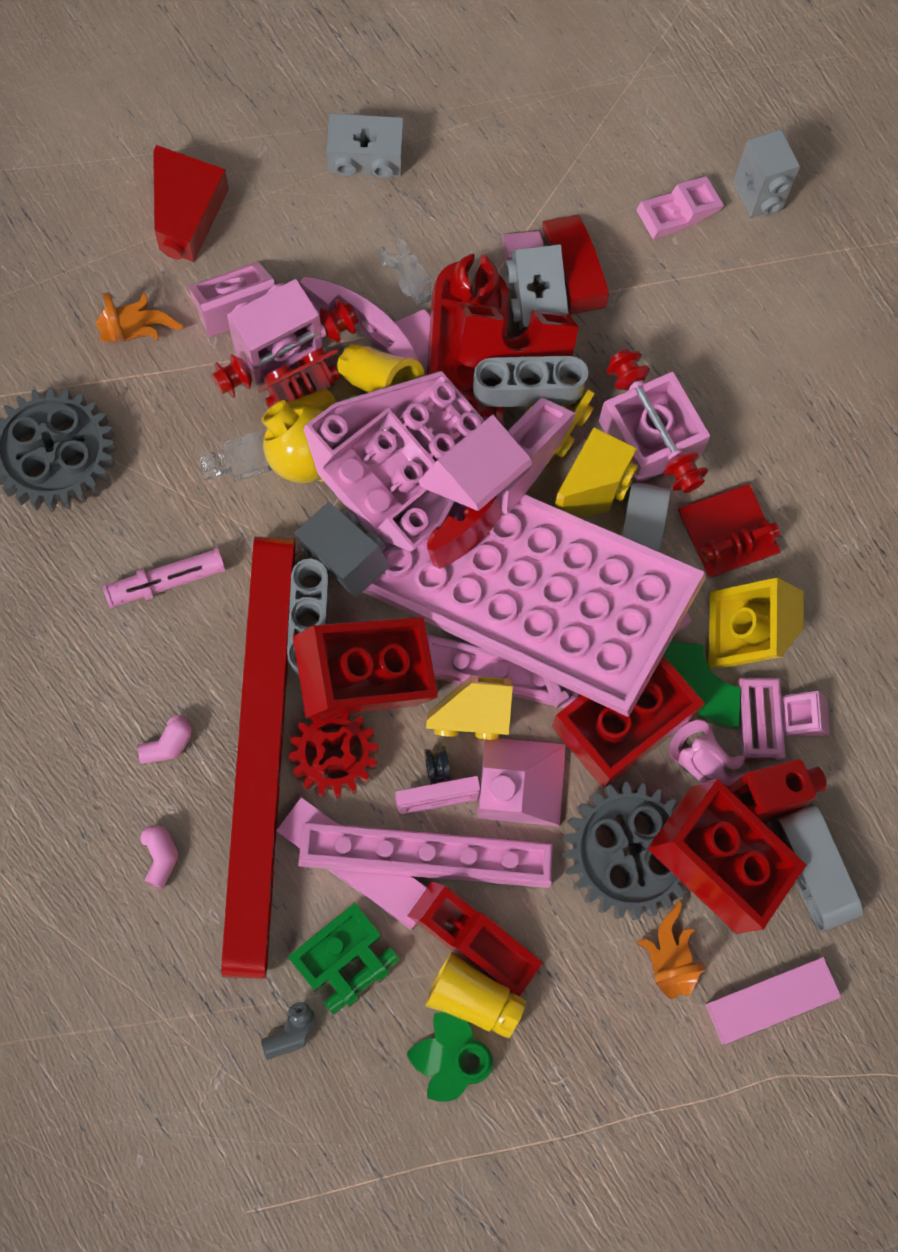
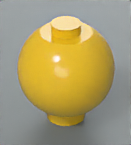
(286, 442)

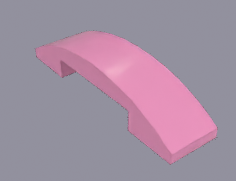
(371, 320)

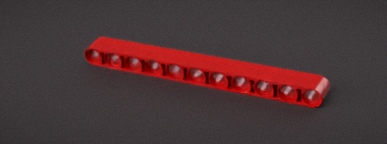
(258, 762)

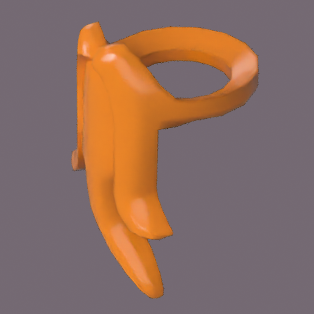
(131, 321)
(673, 963)

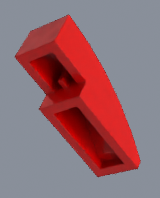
(582, 270)
(474, 938)

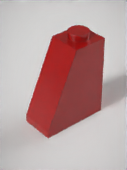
(185, 201)

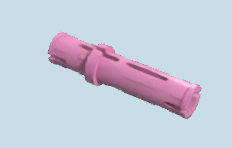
(117, 593)

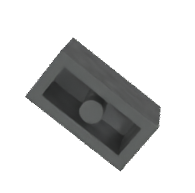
(343, 548)

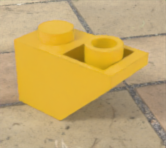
(475, 706)

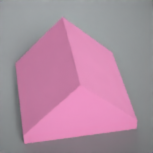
(222, 293)
(477, 466)

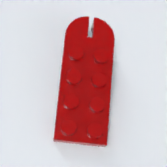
(453, 288)

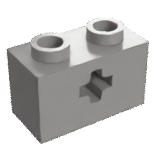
(364, 145)
(766, 173)
(547, 267)

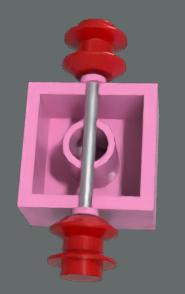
(277, 333)
(657, 422)

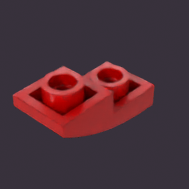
(457, 537)

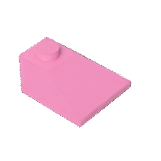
(521, 781)

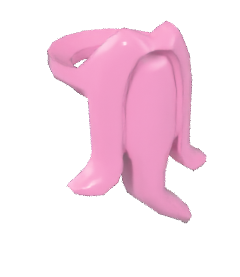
(705, 757)

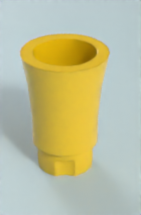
(375, 369)
(475, 997)

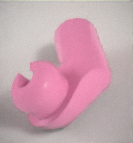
(170, 743)
(163, 853)

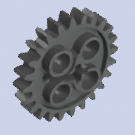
(58, 480)
(594, 862)

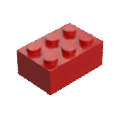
(364, 666)
(614, 743)
(727, 857)

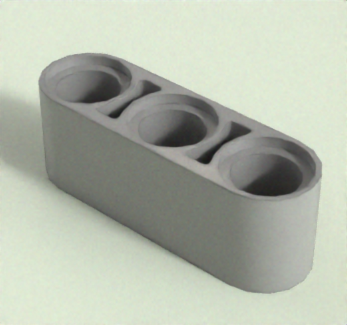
(545, 370)
(645, 514)
(306, 601)
(825, 879)

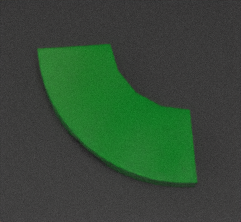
(720, 698)

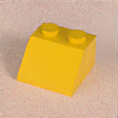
(597, 476)

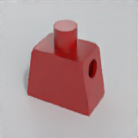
(779, 788)

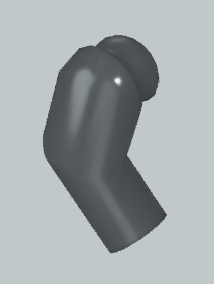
(295, 1032)

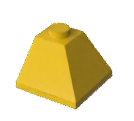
(753, 622)

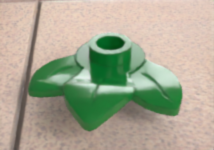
(443, 1058)

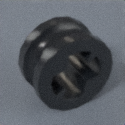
(437, 765)

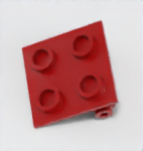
(310, 364)
(730, 531)

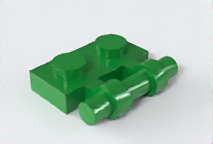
(334, 949)

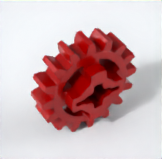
(347, 764)

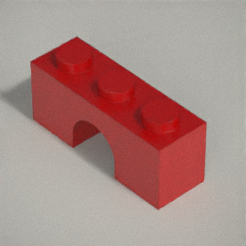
(479, 335)

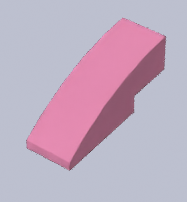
(539, 435)

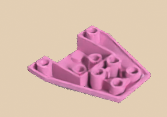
(380, 447)

